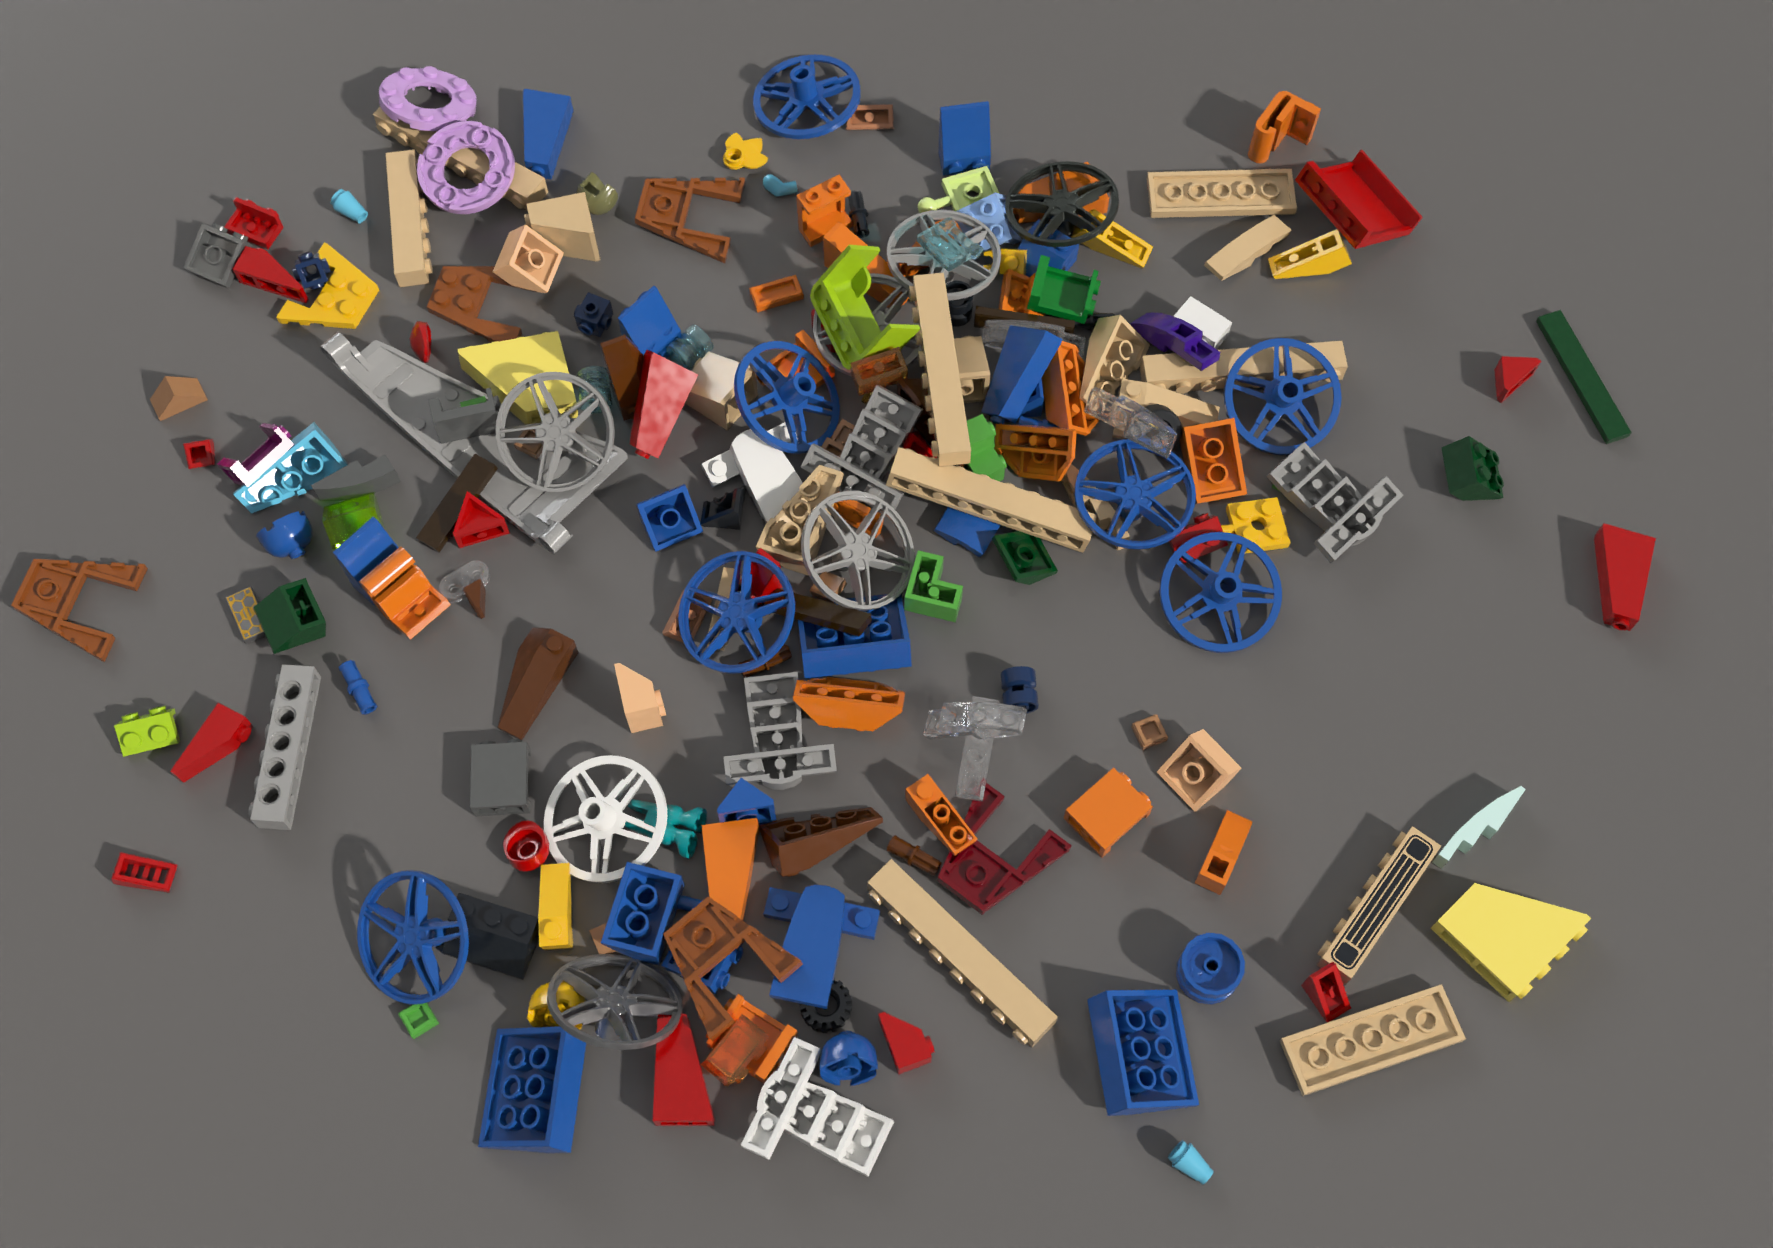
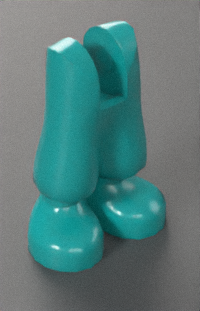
(684, 839)

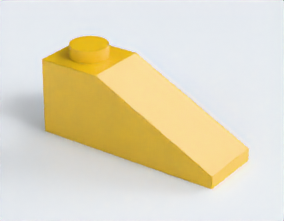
(1117, 243)
(1312, 258)
(555, 907)

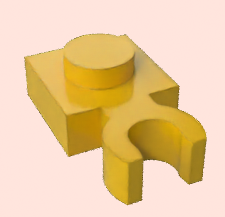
(1010, 259)

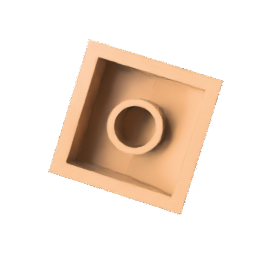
(528, 260)
(640, 701)
(1198, 769)

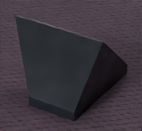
(724, 511)

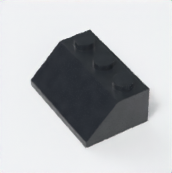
(497, 936)

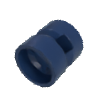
(1019, 687)

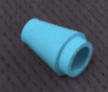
(347, 205)
(1190, 1162)

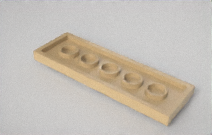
(1221, 193)
(1372, 1040)

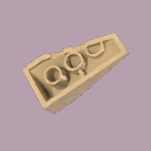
(1112, 355)
(1188, 409)
(783, 534)

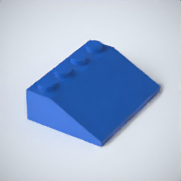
(879, 647)
(1142, 1051)
(533, 1090)

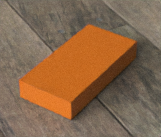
(776, 293)

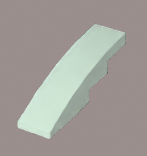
(1484, 822)

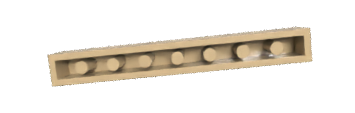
(467, 162)
(941, 370)
(1180, 376)
(989, 499)
(961, 953)

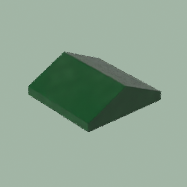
(1025, 557)

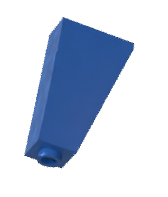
(545, 129)
(1018, 372)

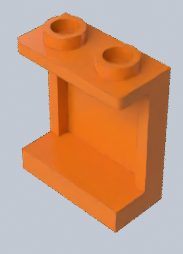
(822, 208)
(786, 359)
(1108, 811)
(776, 1044)

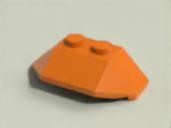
(1062, 391)
(1036, 450)
(848, 702)

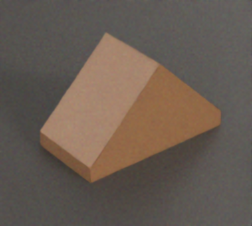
(176, 395)

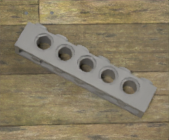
(281, 812)

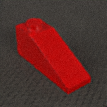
(263, 272)
(216, 739)

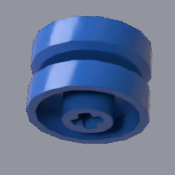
(1218, 953)

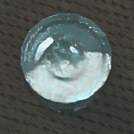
(693, 345)
(597, 377)

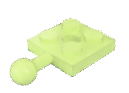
(957, 186)

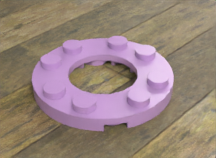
(398, 108)
(450, 140)

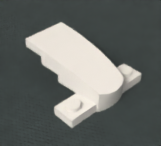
(763, 469)
(814, 1115)

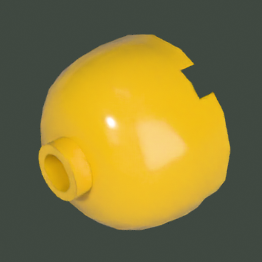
(538, 1009)

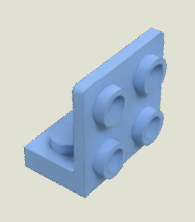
(993, 214)

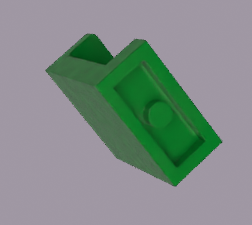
(1063, 292)

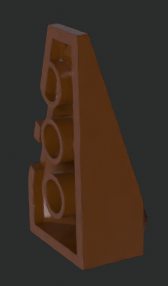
(624, 372)
(913, 391)
(535, 675)
(805, 843)

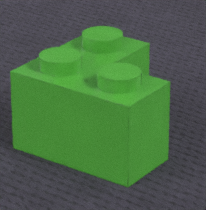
(983, 455)
(930, 595)

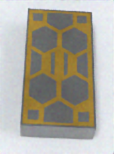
(242, 608)

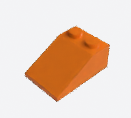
(1214, 460)

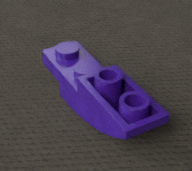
(1178, 335)

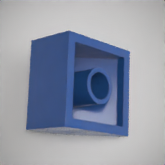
(1060, 257)

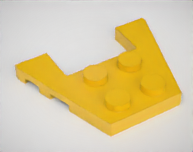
(341, 300)

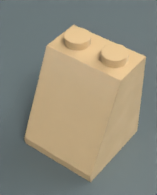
(565, 224)
(972, 368)
(714, 389)

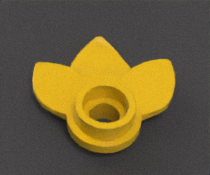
(746, 152)

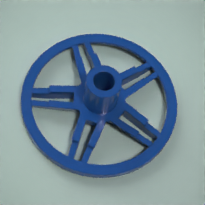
(806, 93)
(787, 394)
(1282, 395)
(1134, 496)
(1220, 592)
(736, 613)
(414, 937)

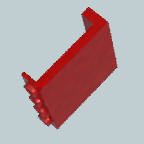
(1359, 200)

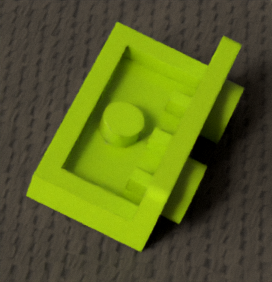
(147, 732)

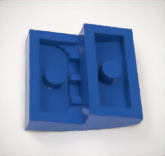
(966, 530)

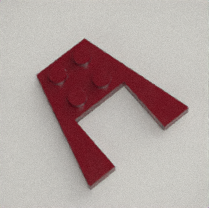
(981, 875)

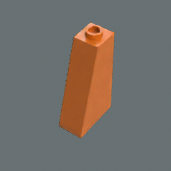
(1074, 181)
(836, 242)
(730, 861)

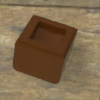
(476, 595)

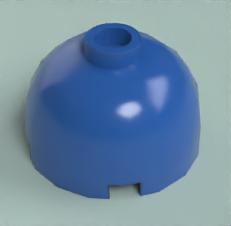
(287, 536)
(847, 1058)

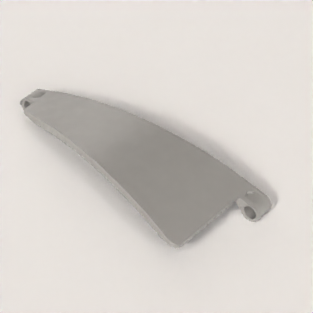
(402, 390)

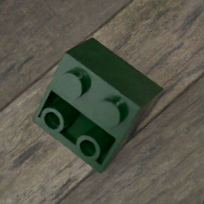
(1472, 470)
(290, 616)

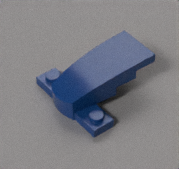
(815, 938)

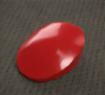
(421, 341)
(526, 846)

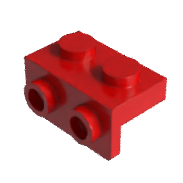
(254, 222)
(1201, 525)

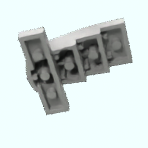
(871, 446)
(1332, 500)
(777, 738)

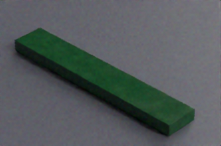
(1583, 377)

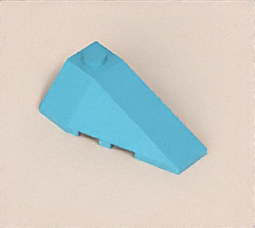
(293, 473)

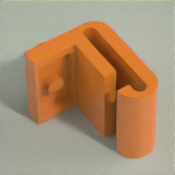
(1282, 117)
(403, 593)

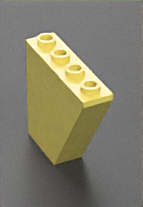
(511, 361)
(1508, 936)

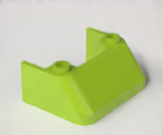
(845, 312)

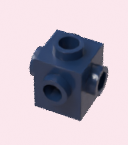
(315, 279)
(593, 315)

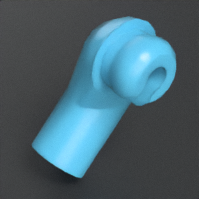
(777, 187)

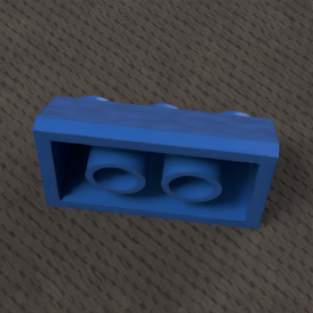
(643, 912)

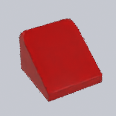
(200, 453)

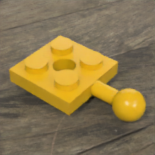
(1264, 511)

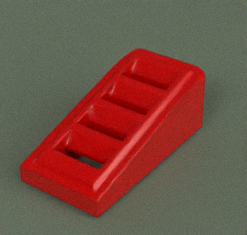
(127, 859)

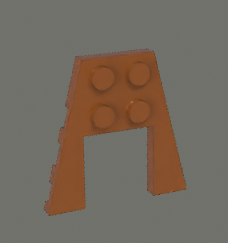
(666, 206)
(459, 299)
(53, 589)
(707, 938)

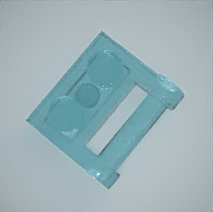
(944, 248)

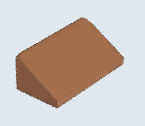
(871, 117)
(696, 616)

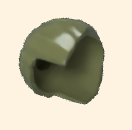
(599, 197)

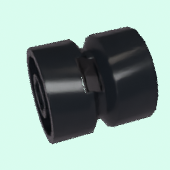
(961, 308)

